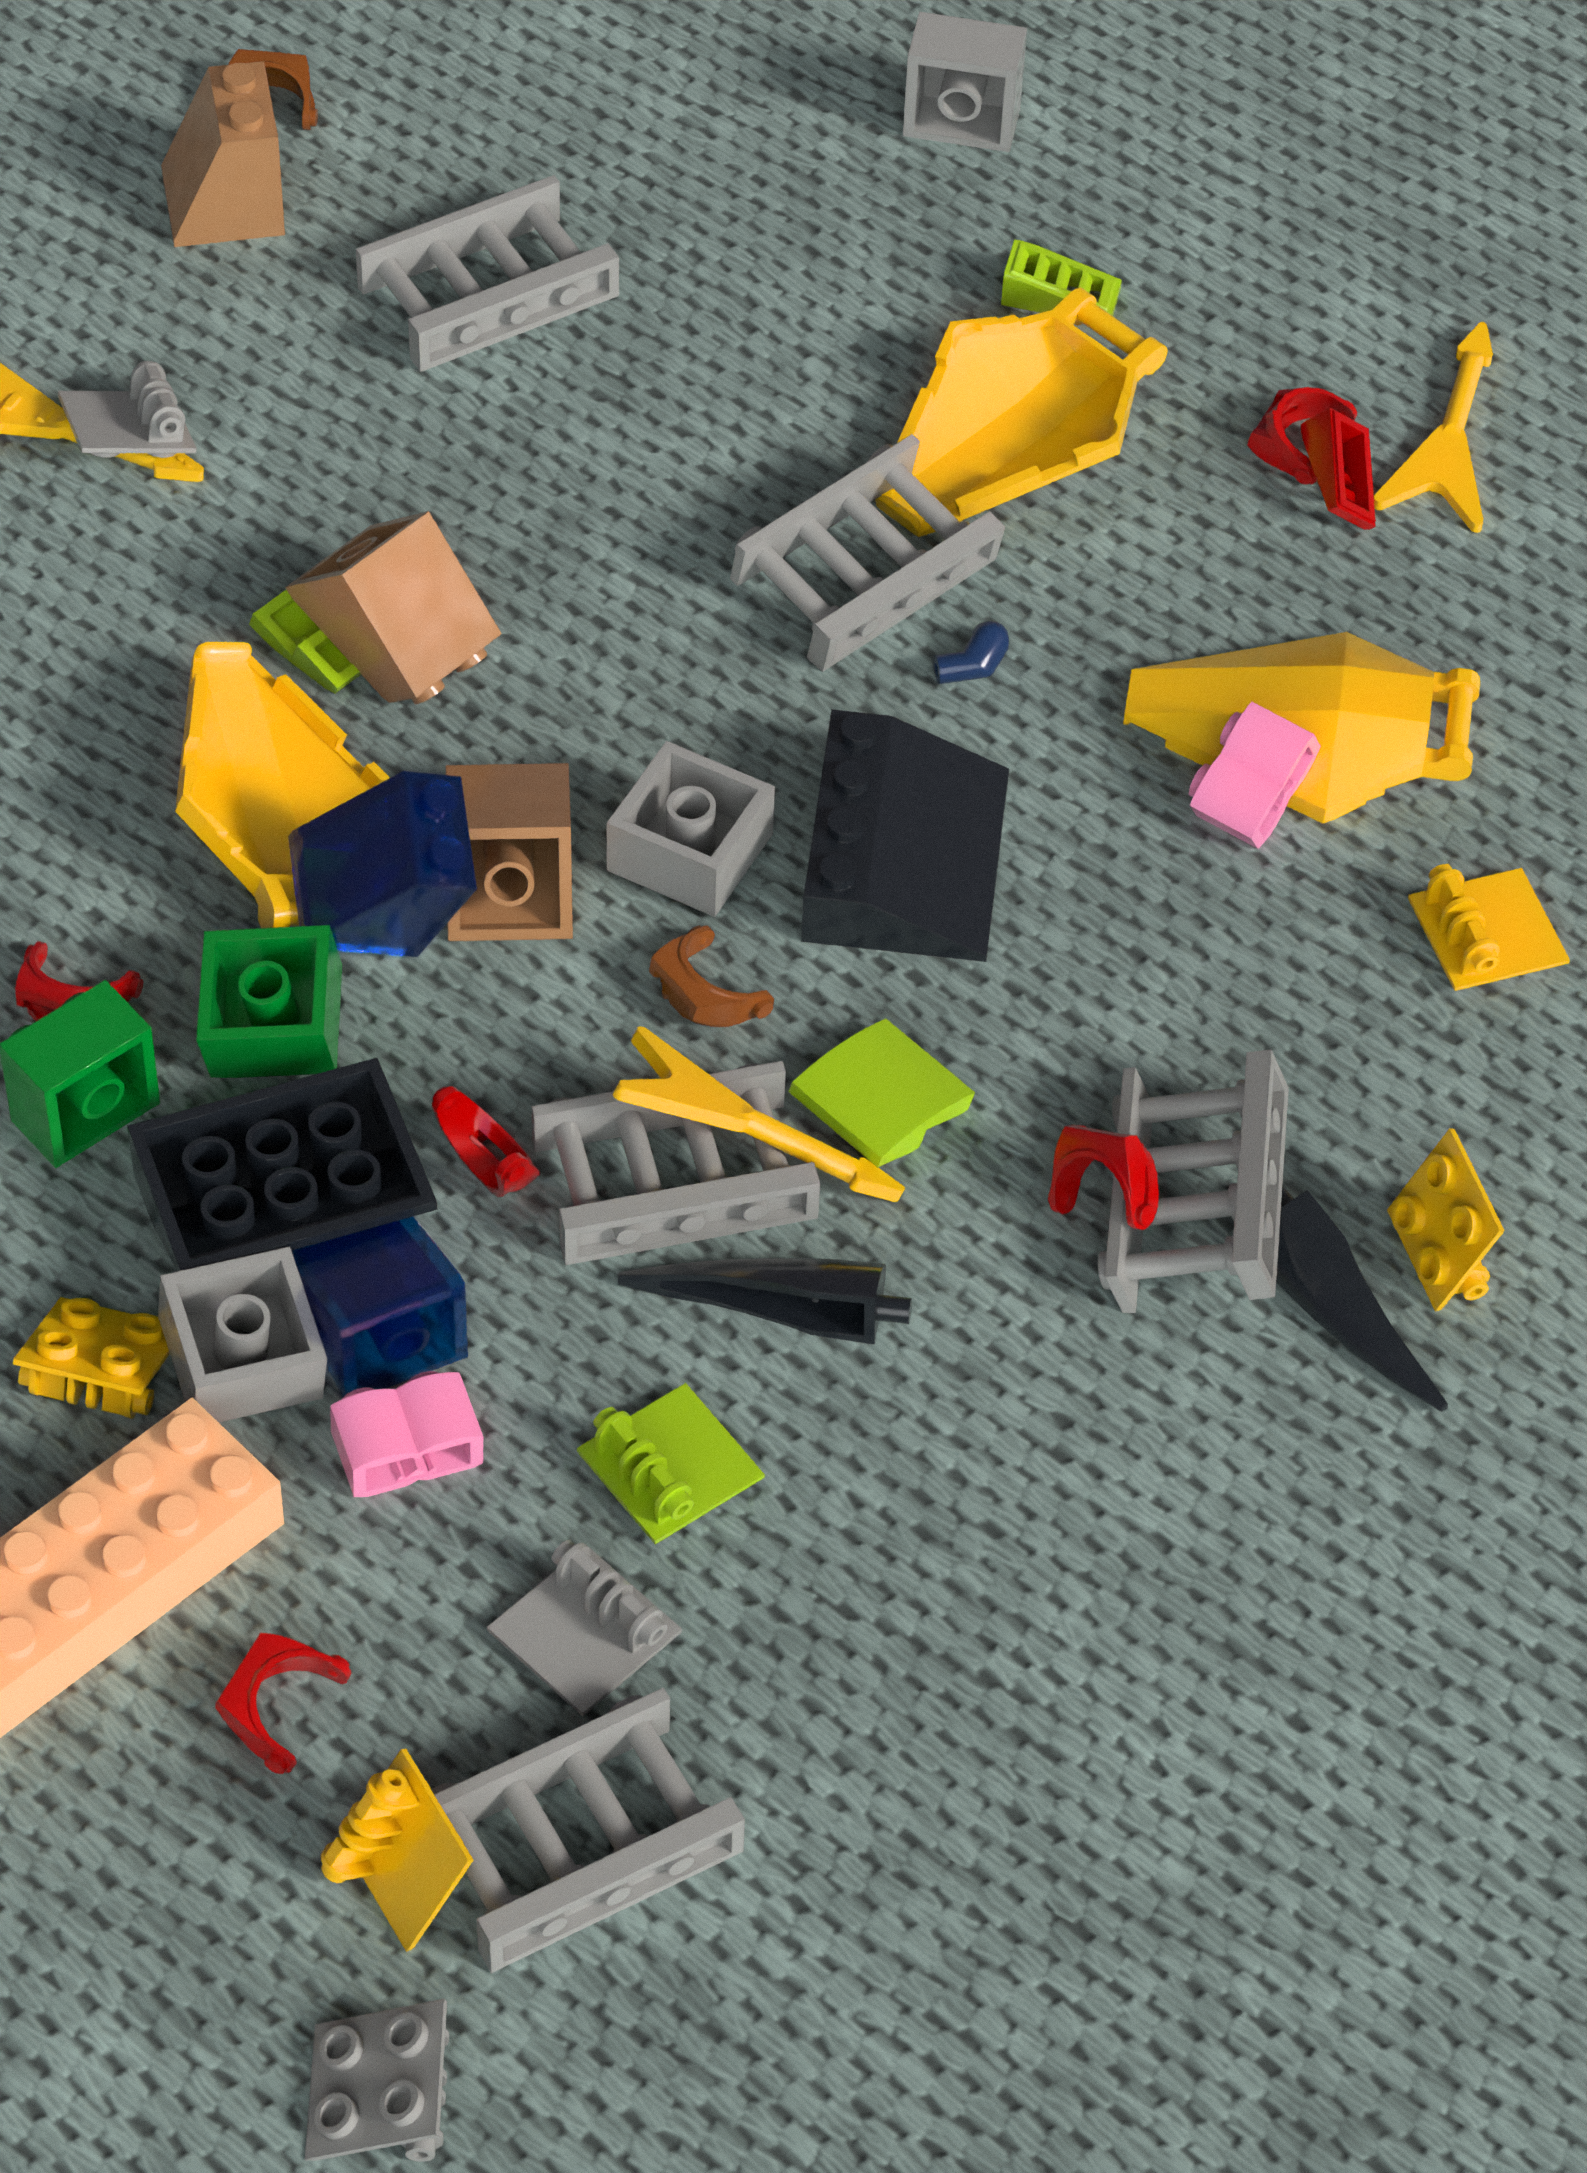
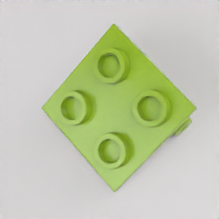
(668, 1461)

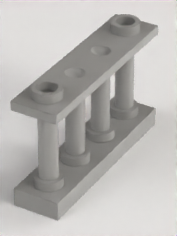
(499, 311)
(878, 601)
(1251, 1201)
(677, 1214)
(639, 1862)

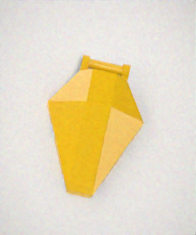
(1021, 406)
(1349, 693)
(258, 768)

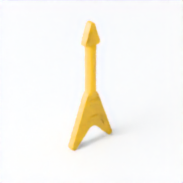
(33, 414)
(1444, 458)
(697, 1096)

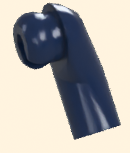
(979, 657)

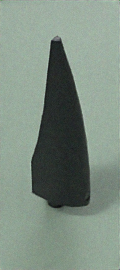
(1327, 1283)
(804, 1293)

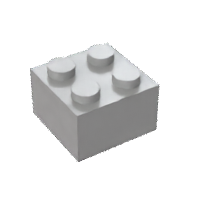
(964, 81)
(690, 828)
(243, 1335)

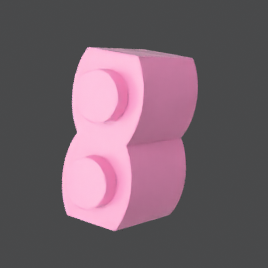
(1254, 774)
(406, 1433)

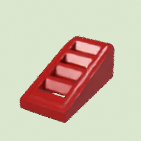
(1342, 465)

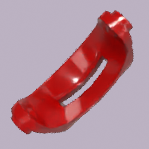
(1291, 405)
(44, 994)
(467, 1127)
(1121, 1155)
(265, 1658)

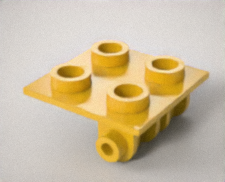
(1486, 926)
(1447, 1224)
(98, 1347)
(400, 1848)

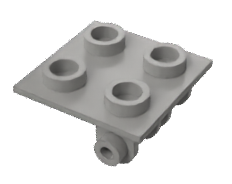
(130, 420)
(583, 1628)
(378, 2083)

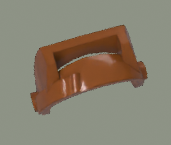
(286, 72)
(696, 997)

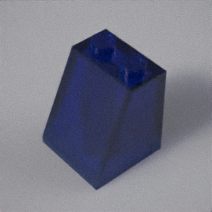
(386, 865)
(384, 1304)

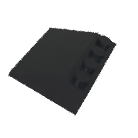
(903, 841)
(279, 1167)

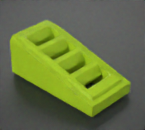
(1033, 267)

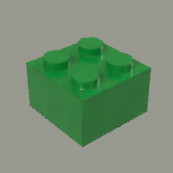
(269, 1002)
(80, 1073)

